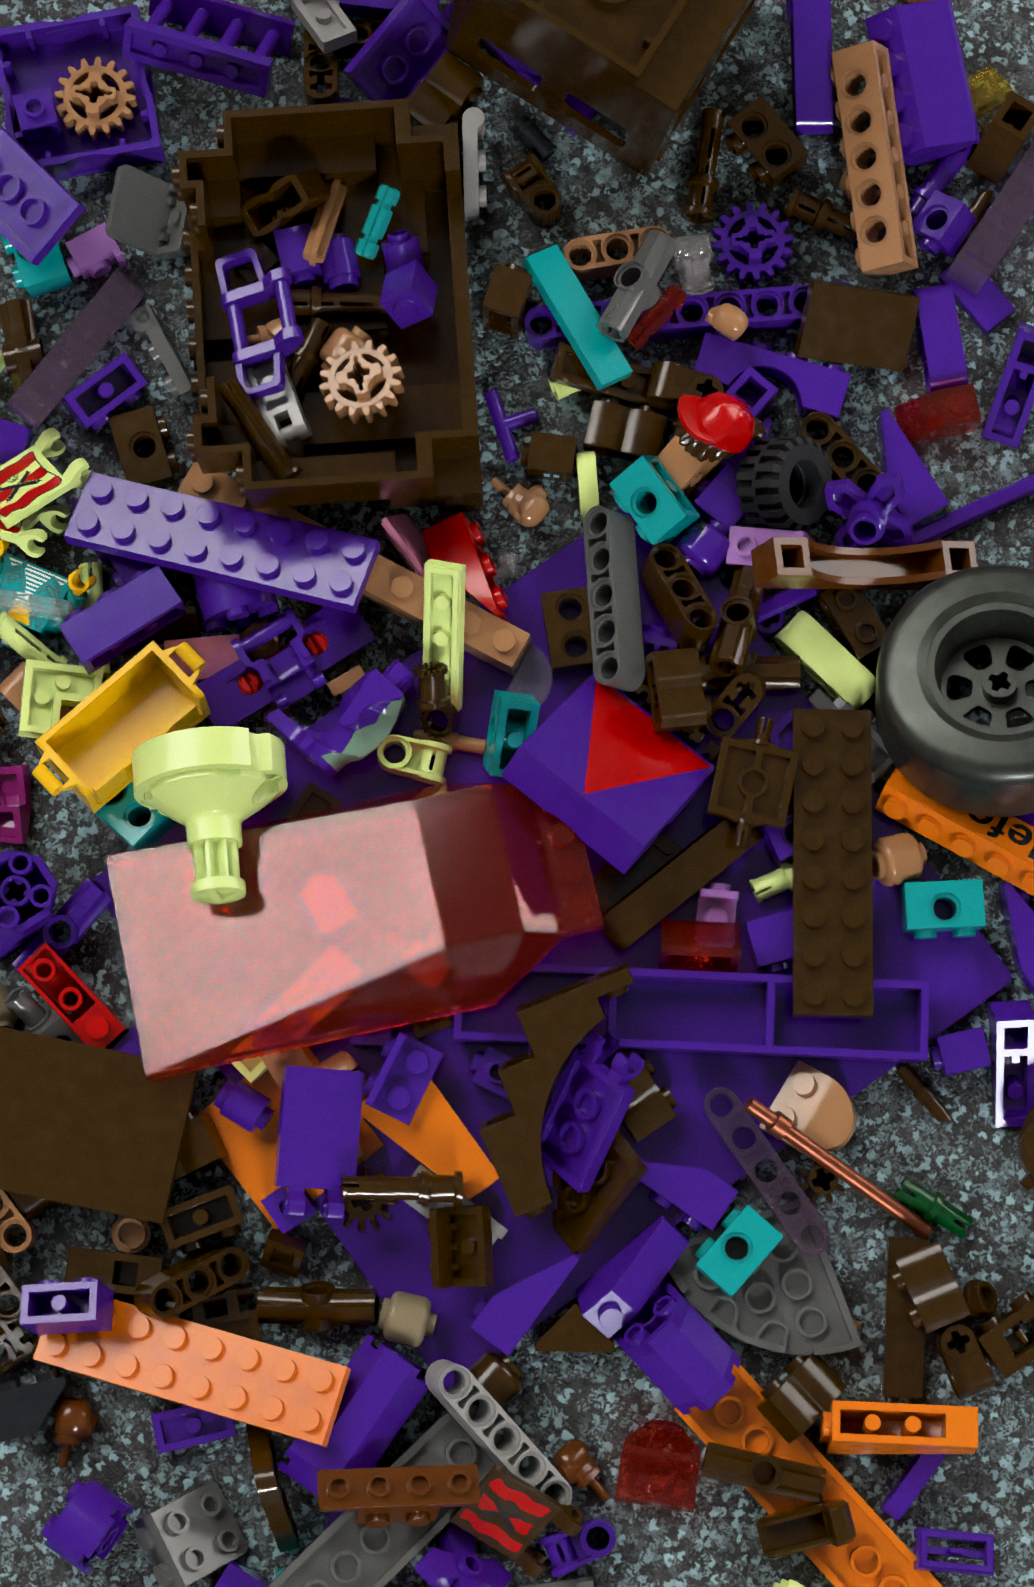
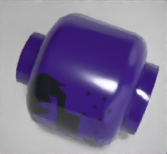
(704, 547)

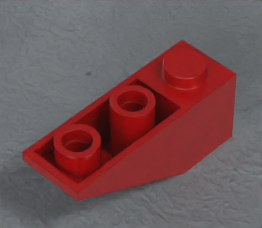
(461, 542)
(72, 998)

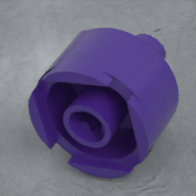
(232, 605)
(87, 1524)

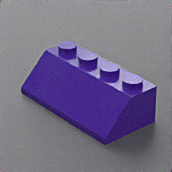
(927, 79)

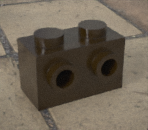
(203, 1217)

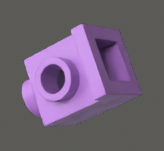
(93, 253)

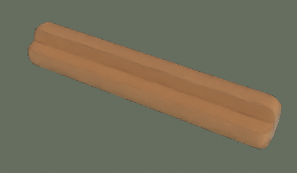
(324, 224)

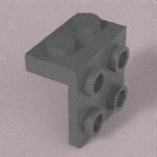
(147, 214)
(190, 1536)

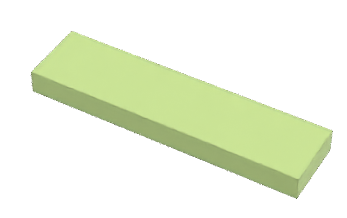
(445, 622)

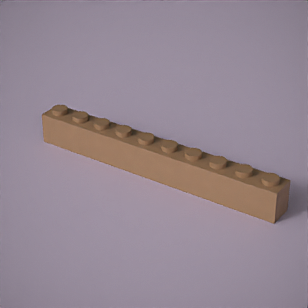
(389, 583)

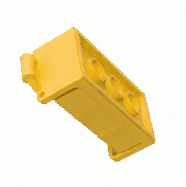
(97, 737)

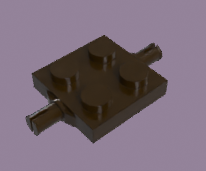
(753, 783)

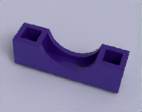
(812, 385)

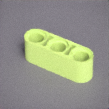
(826, 660)

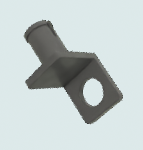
(38, 1018)

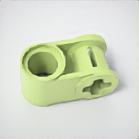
(417, 759)

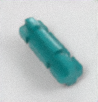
(377, 221)

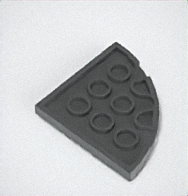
(785, 1304)

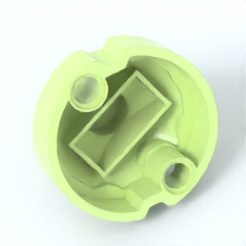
(211, 785)

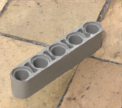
(487, 1422)

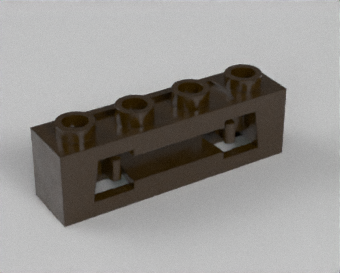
(999, 1348)

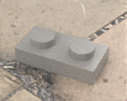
(325, 23)

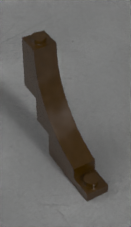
(553, 1029)

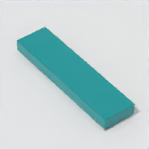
(576, 317)

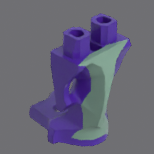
(365, 720)

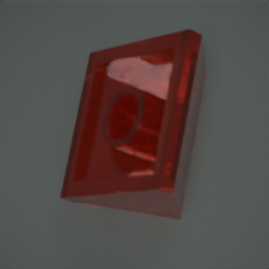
(699, 946)

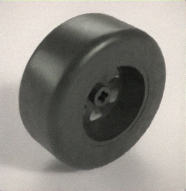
(926, 732)

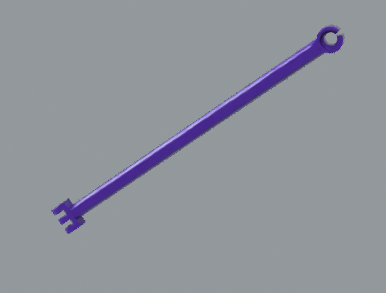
(923, 534)

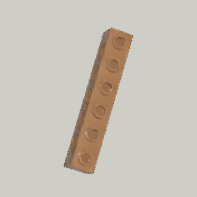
(897, 249)

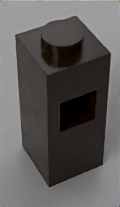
(115, 1269)

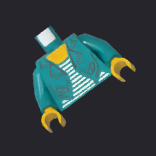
(31, 579)

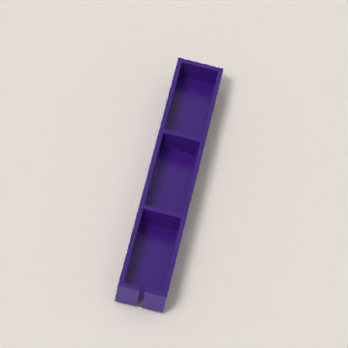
(720, 1016)

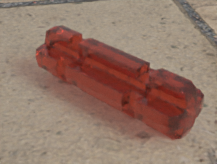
(656, 316)

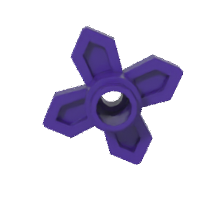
(871, 513)
(458, 1564)

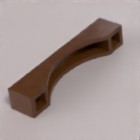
(814, 565)

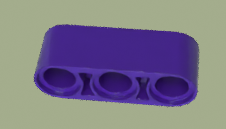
(940, 338)

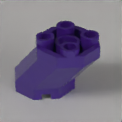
(26, 899)
(679, 1350)

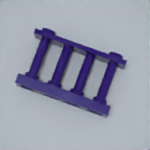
(204, 58)

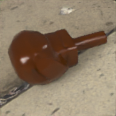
(73, 1423)
(579, 1467)

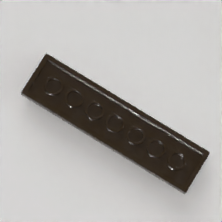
(832, 865)

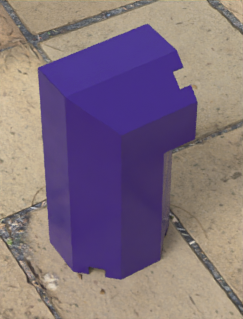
(373, 1409)

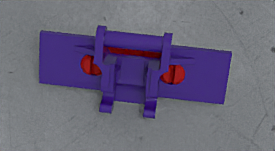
(288, 673)

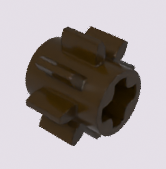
(818, 1190)

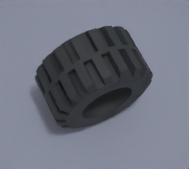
(784, 483)

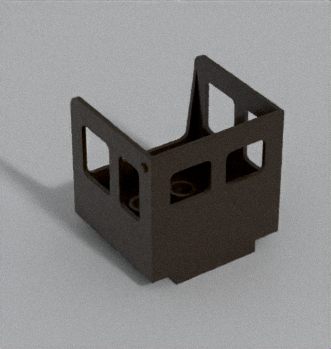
(621, 57)

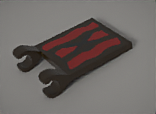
(513, 1516)

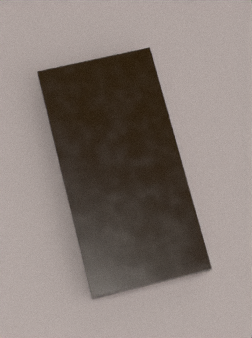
(89, 1126)

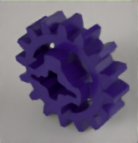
(737, 244)

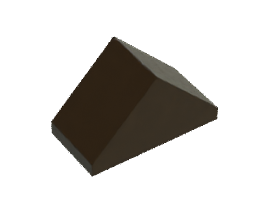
(574, 1334)

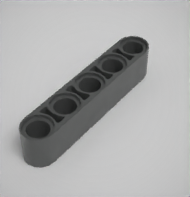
(614, 599)

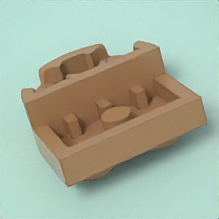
(816, 1107)

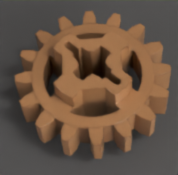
(82, 90)
(344, 381)

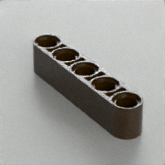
(674, 883)

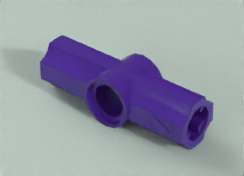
(79, 912)

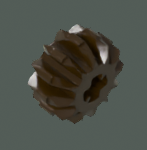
(363, 1215)

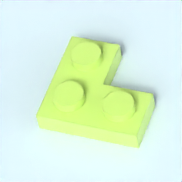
(47, 688)

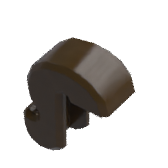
(806, 1528)

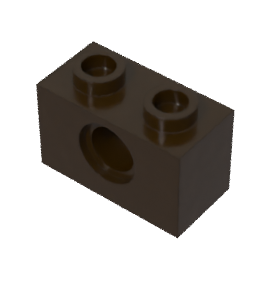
(139, 428)

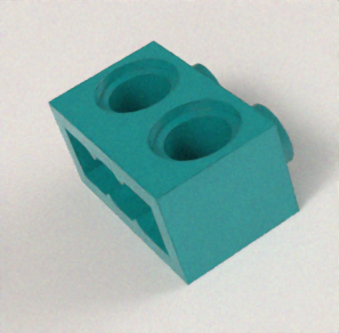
(122, 819)

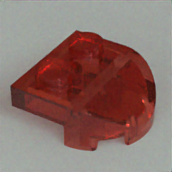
(659, 1467)

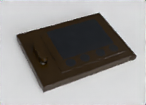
(613, 885)

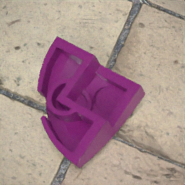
(15, 803)

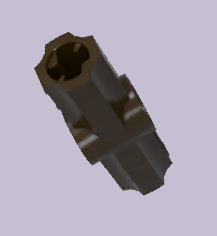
(22, 346)
(737, 624)
(777, 671)
(317, 1306)
(789, 1476)

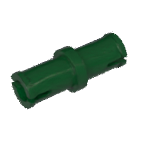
(933, 1207)

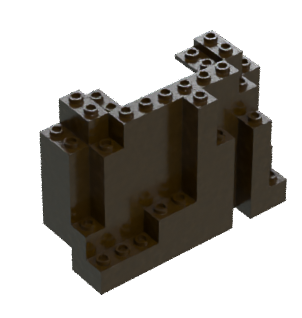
(430, 441)

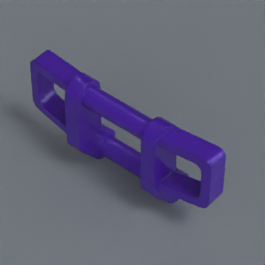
(270, 286)

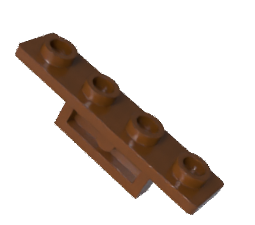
(397, 1493)

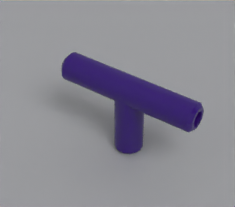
(505, 424)

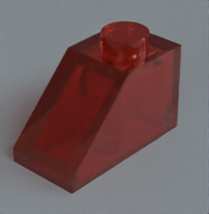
(939, 414)

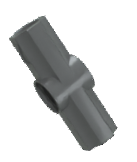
(637, 285)

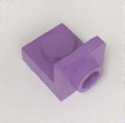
(716, 903)

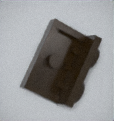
(461, 1246)

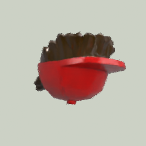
(715, 426)

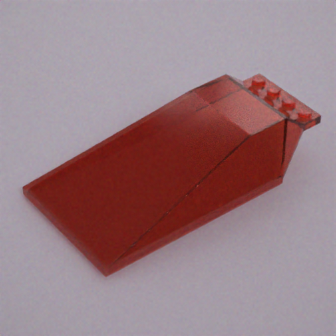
(347, 923)

